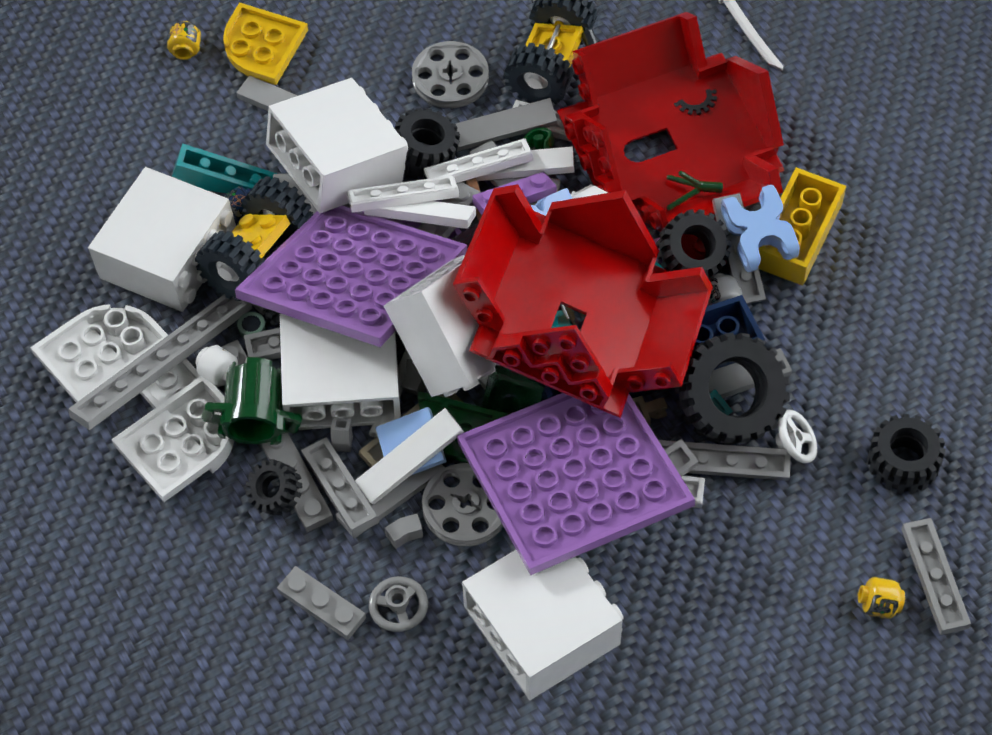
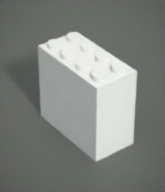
(335, 143)
(156, 236)
(439, 332)
(336, 376)
(543, 621)

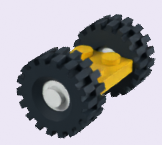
(543, 64)
(270, 216)

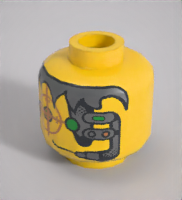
(183, 40)
(881, 597)

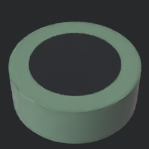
(251, 323)

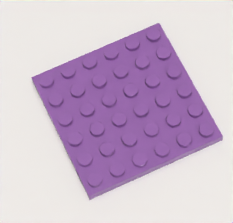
(345, 271)
(573, 477)

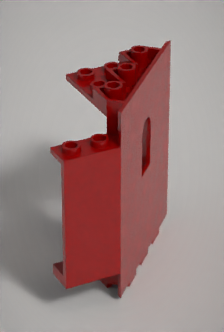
(631, 94)
(595, 261)

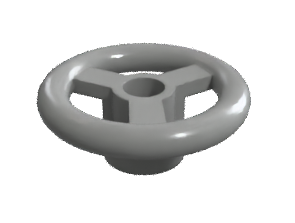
(394, 593)

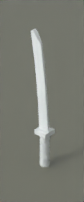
(751, 33)

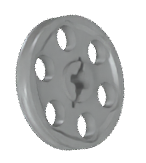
(440, 78)
(452, 510)

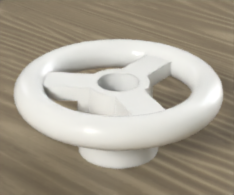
(793, 437)

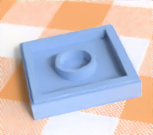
(396, 431)

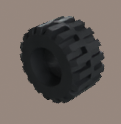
(431, 129)
(706, 230)
(911, 434)

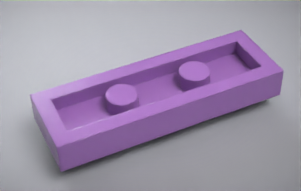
(534, 188)

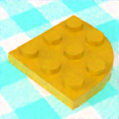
(262, 42)

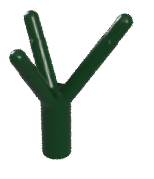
(700, 186)

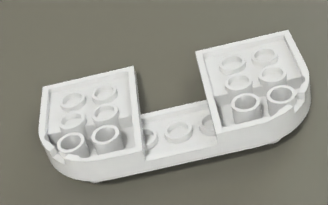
(171, 441)

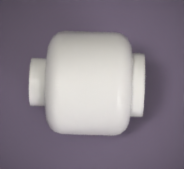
(214, 364)

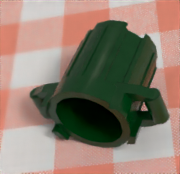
(252, 405)

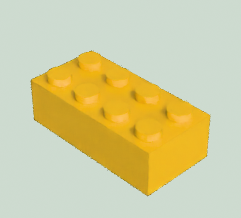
(811, 209)

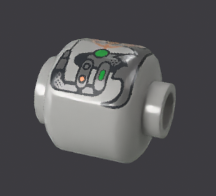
(723, 288)

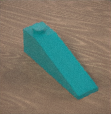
(215, 171)

